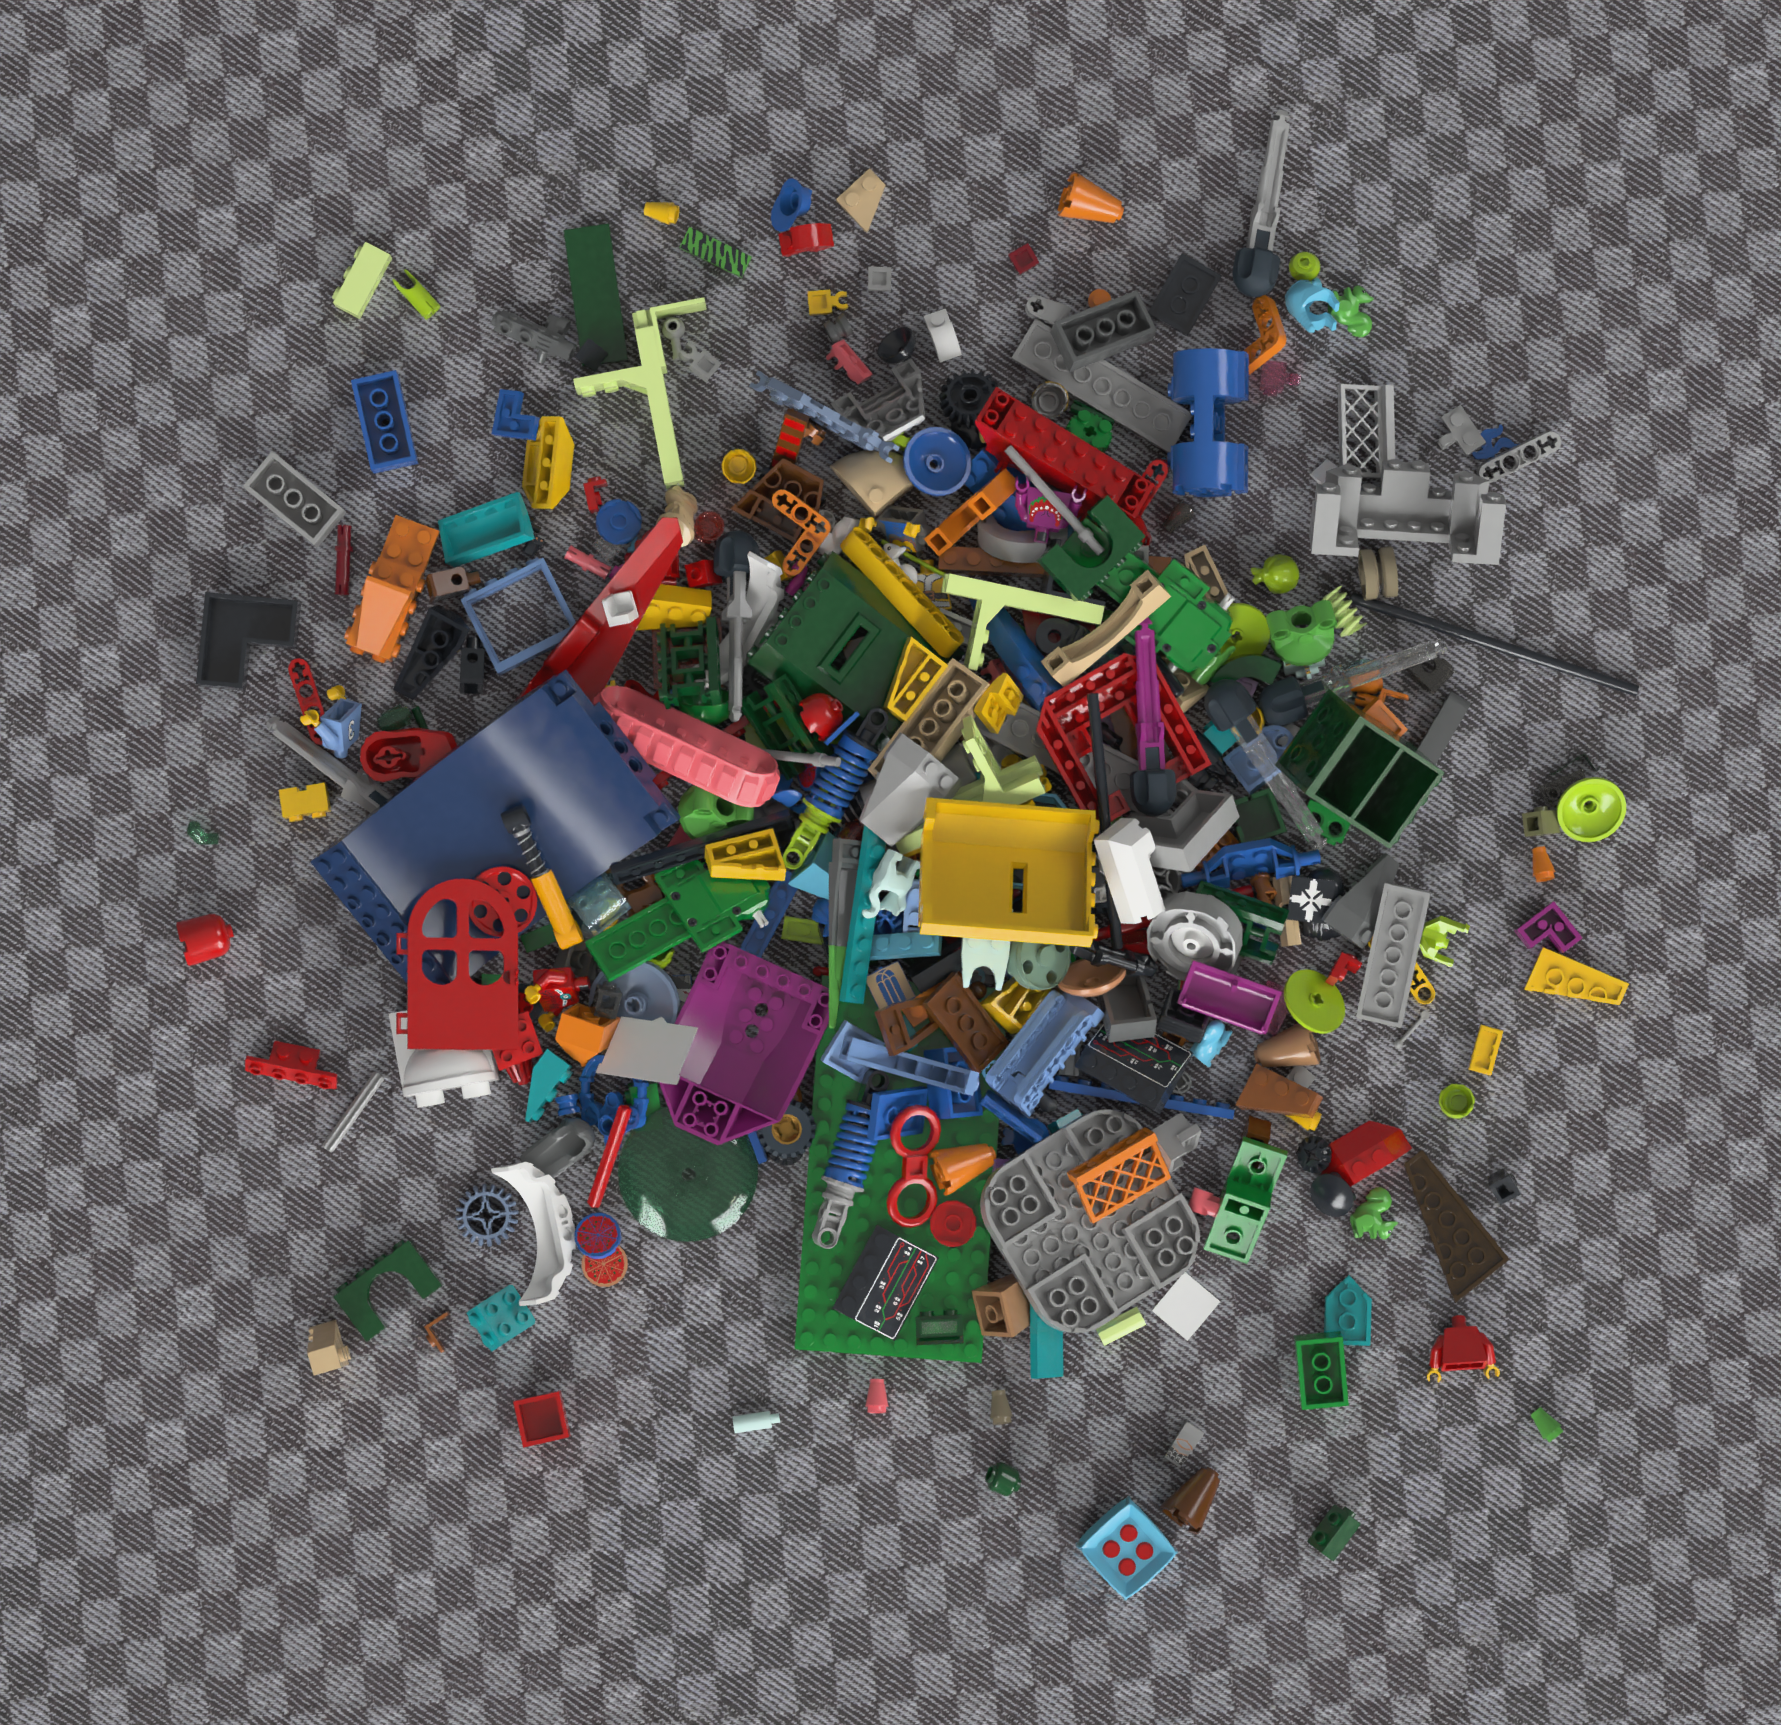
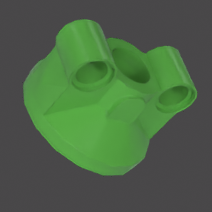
(1306, 644)
(708, 813)

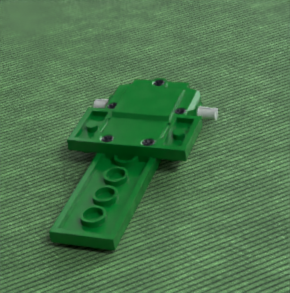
(1186, 625)
(693, 908)

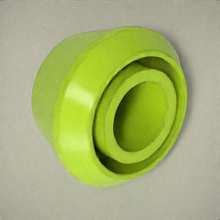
(1304, 266)

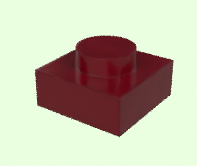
(1023, 259)

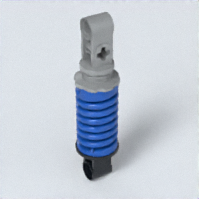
(850, 1160)

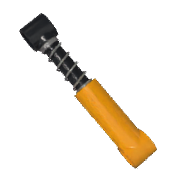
(564, 926)

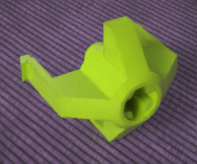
(1435, 938)

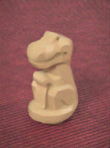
(683, 506)

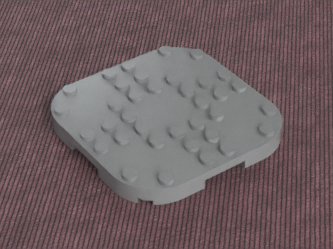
(1066, 1265)

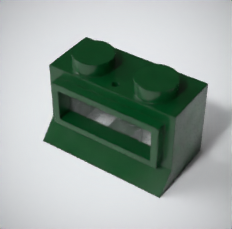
(939, 1329)

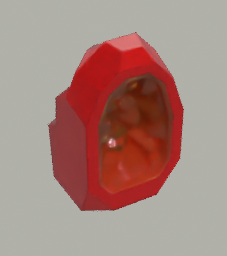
(1135, 941)

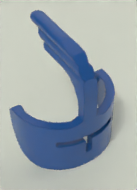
(787, 796)

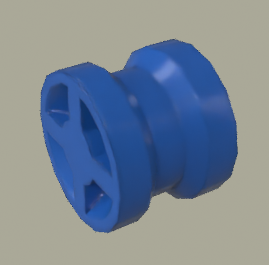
(567, 1104)

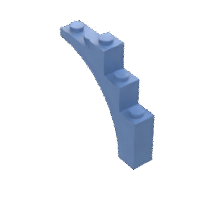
(910, 1066)

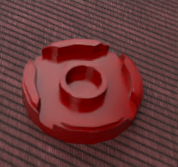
(953, 1223)

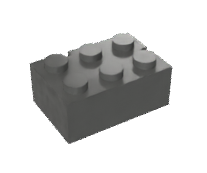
(1128, 1010)

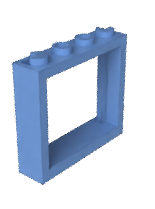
(494, 586)

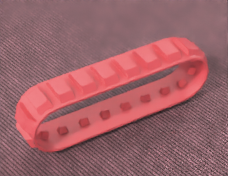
(692, 748)

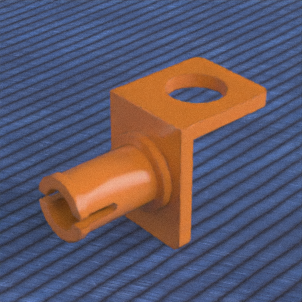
(1367, 698)

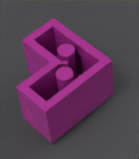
(1549, 923)

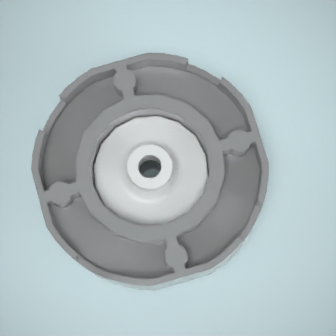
(1194, 929)

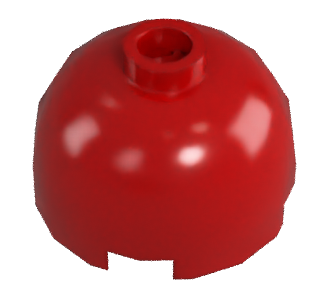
(821, 714)

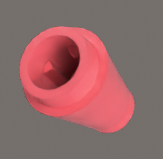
(876, 1397)

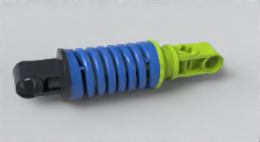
(837, 787)

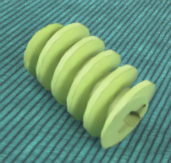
(1343, 614)

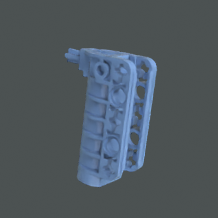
(1042, 1049)

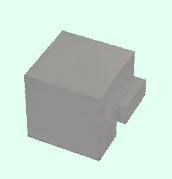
(1176, 1139)

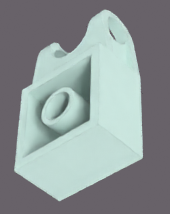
(985, 953)

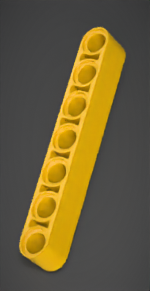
(902, 592)

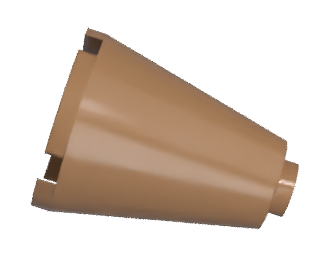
(1289, 1048)

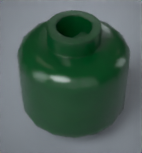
(1003, 1479)

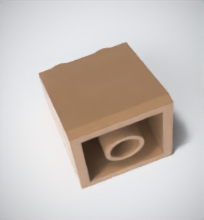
(1002, 1307)

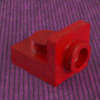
(594, 498)
(1341, 966)

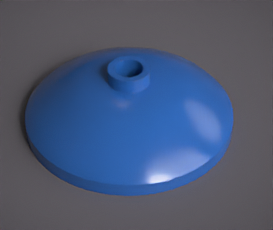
(947, 453)

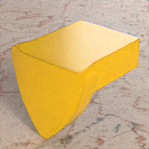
(777, 558)

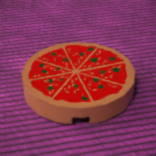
(606, 1271)

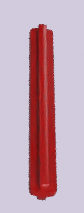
(609, 1156)

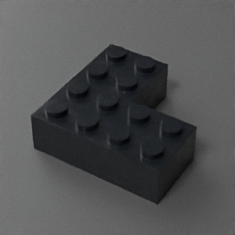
(232, 626)

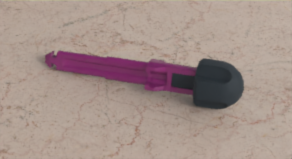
(1153, 785)

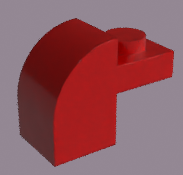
(806, 237)

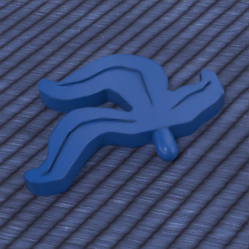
(1489, 451)

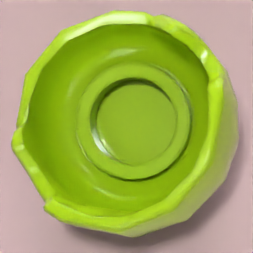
(1456, 1101)

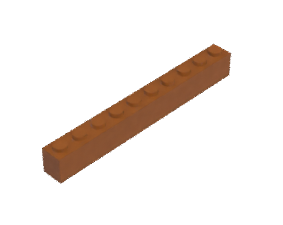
(978, 562)

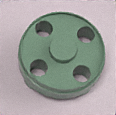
(1038, 964)

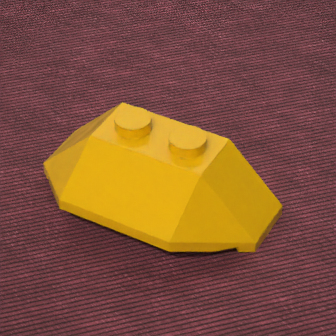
(548, 463)

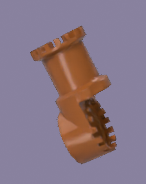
(1263, 887)

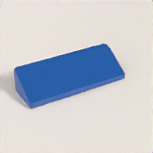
(1012, 1117)

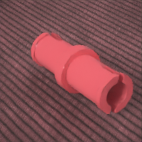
(587, 562)

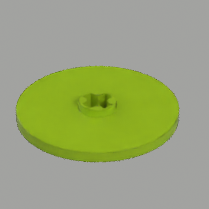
(1252, 629)
(1319, 1016)

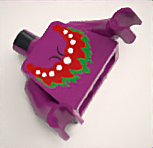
(1040, 513)

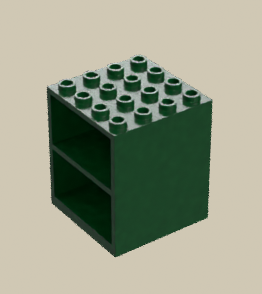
(1359, 769)

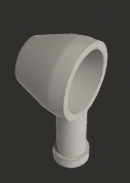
(674, 335)

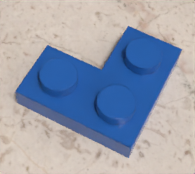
(509, 421)

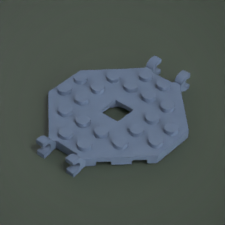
(785, 395)

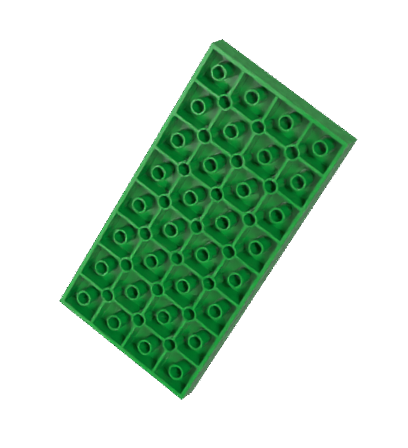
(827, 1270)

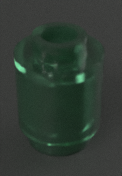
(395, 718)

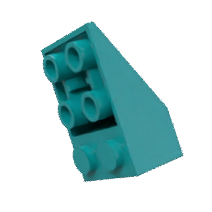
(545, 1079)

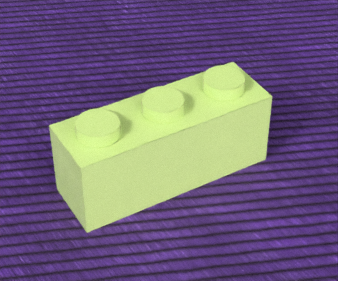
(361, 280)

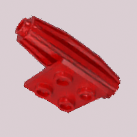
(519, 1062)

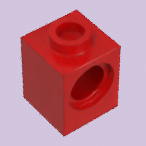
(702, 574)

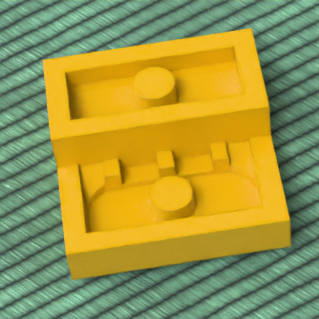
(997, 701)

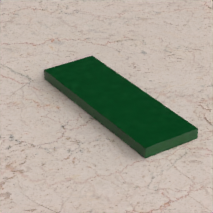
(596, 290)

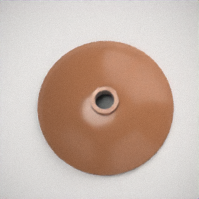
(1091, 981)

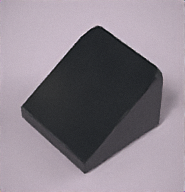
(591, 355)

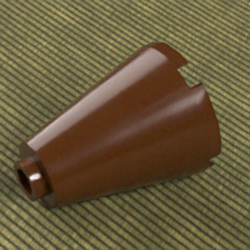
(1192, 1500)

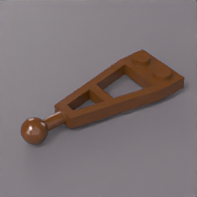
(894, 1027)

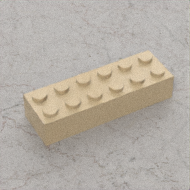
(940, 714)

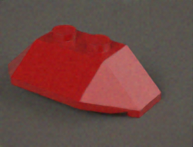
(1366, 1151)

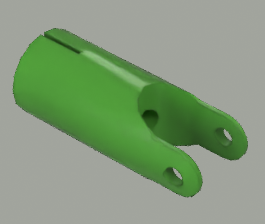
(1203, 676)

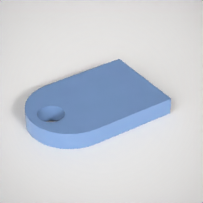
(1243, 768)

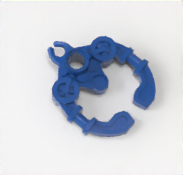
(604, 1116)

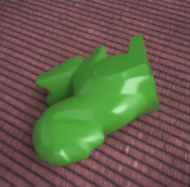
(1358, 322)
(1368, 1216)

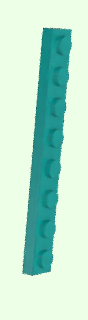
(861, 928)

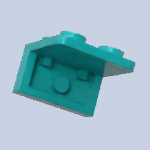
(500, 1317)

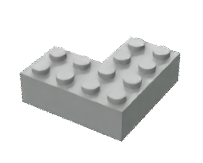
(1190, 830)

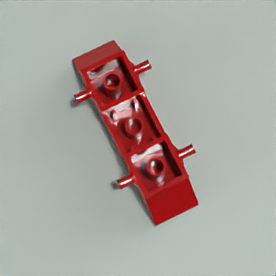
(1058, 455)

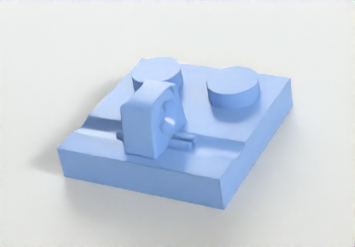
(832, 1053)

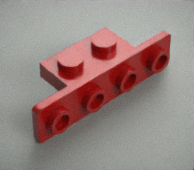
(293, 1064)

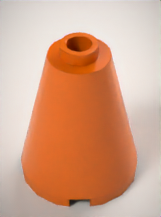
(1088, 201)
(960, 1165)

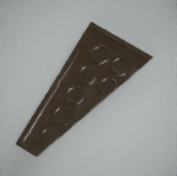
(1459, 1239)

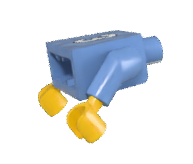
(339, 724)

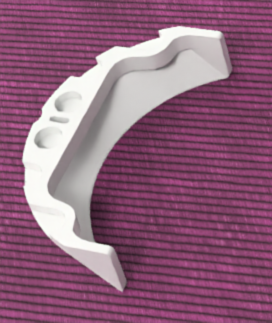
(763, 598)
(552, 1225)

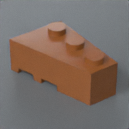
(1276, 1094)

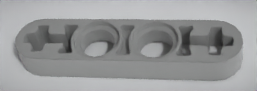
(1519, 458)

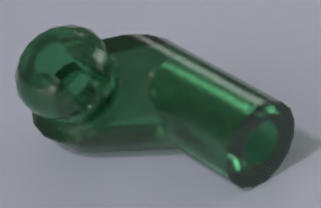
(199, 836)

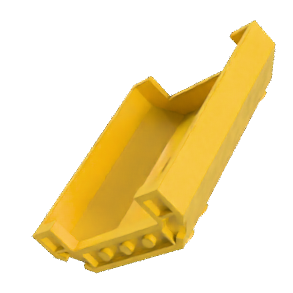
(970, 866)

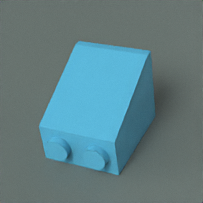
(814, 871)

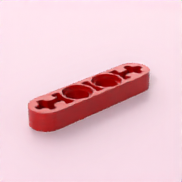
(306, 703)

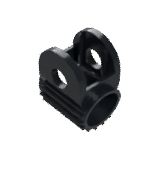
(1068, 632)

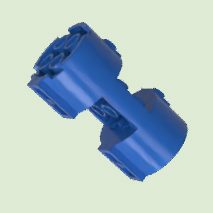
(1208, 382)

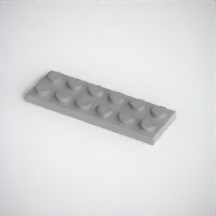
(1393, 954)

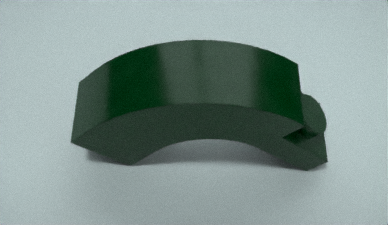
(1248, 665)

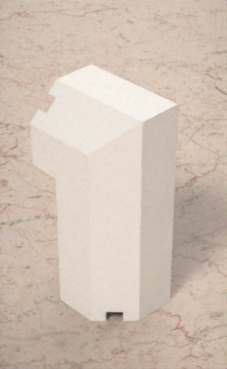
(1125, 860)

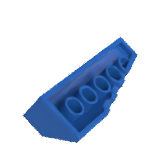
(1020, 658)

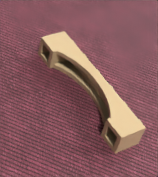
(1072, 660)

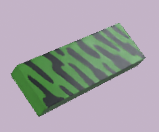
(715, 252)

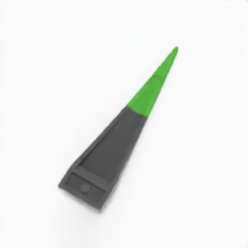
(841, 895)

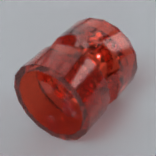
(708, 527)

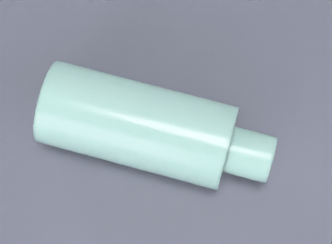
(754, 1421)

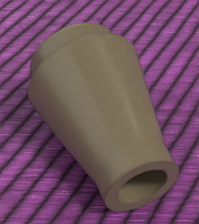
(1000, 1408)

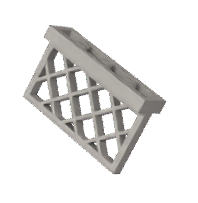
(1384, 426)

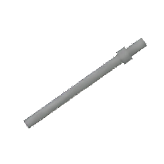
(1085, 534)
(816, 759)

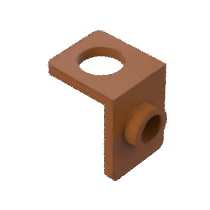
(432, 1337)

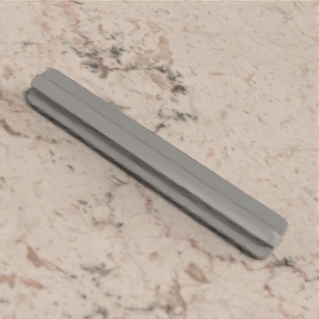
(353, 1111)

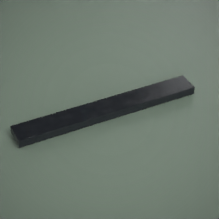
(694, 848)

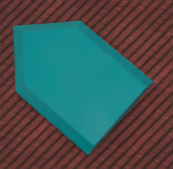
(1349, 1311)

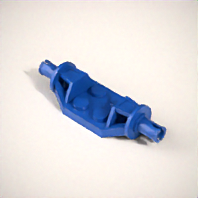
(1249, 859)

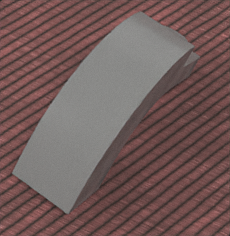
(1008, 544)

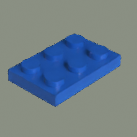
(888, 1104)

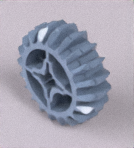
(487, 1225)

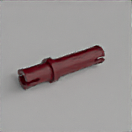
(343, 559)

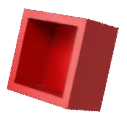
(542, 1418)

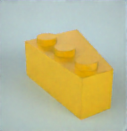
(913, 679)

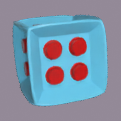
(1126, 1548)

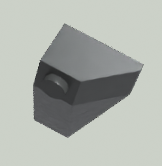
(1357, 911)

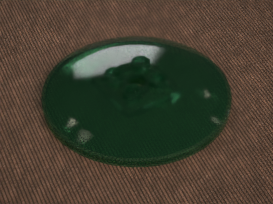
(677, 1207)

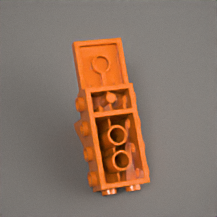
(391, 591)

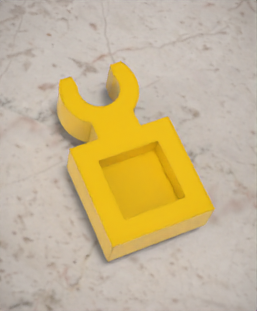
(821, 302)

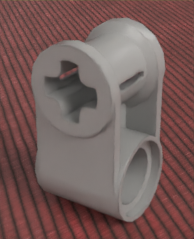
(1050, 312)

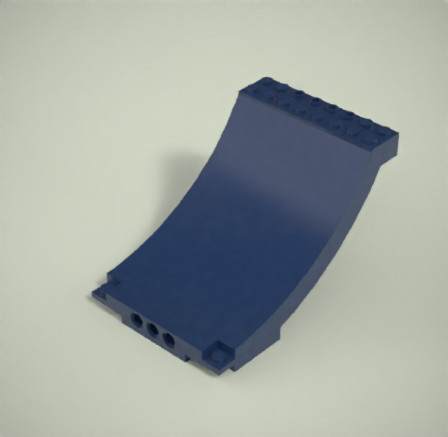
(547, 750)

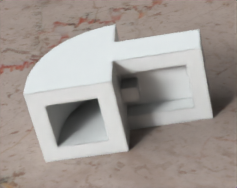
(942, 335)

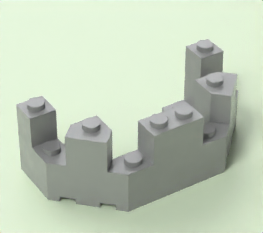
(1407, 511)

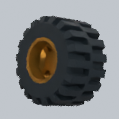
(791, 1134)

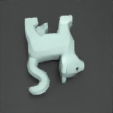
(894, 880)

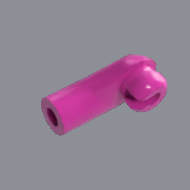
(797, 581)

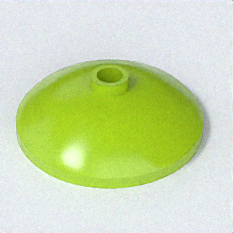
(1593, 820)

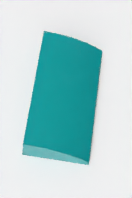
(485, 530)

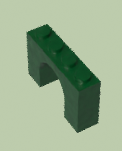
(1122, 538)
(355, 1297)

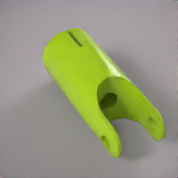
(419, 297)

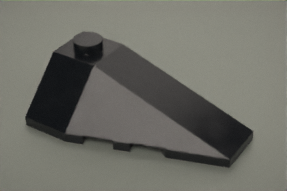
(434, 646)

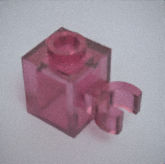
(1274, 377)

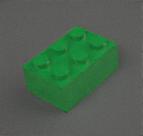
(1321, 1370)

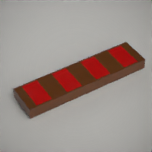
(790, 437)

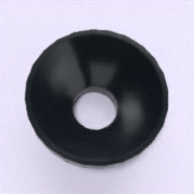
(897, 346)

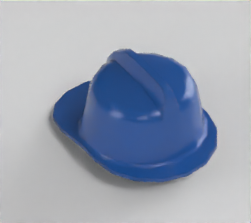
(791, 203)

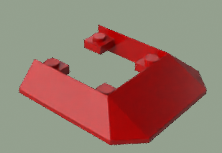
(1066, 717)

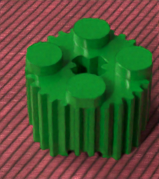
(1091, 429)

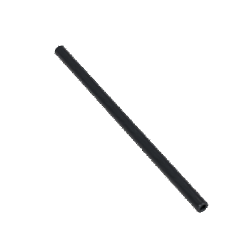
(1103, 804)

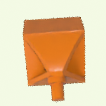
(584, 1034)

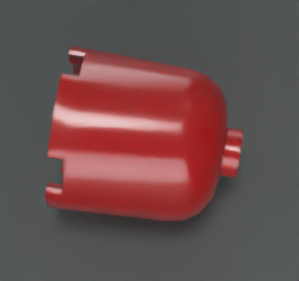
(204, 938)

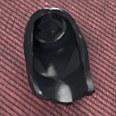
(1319, 930)

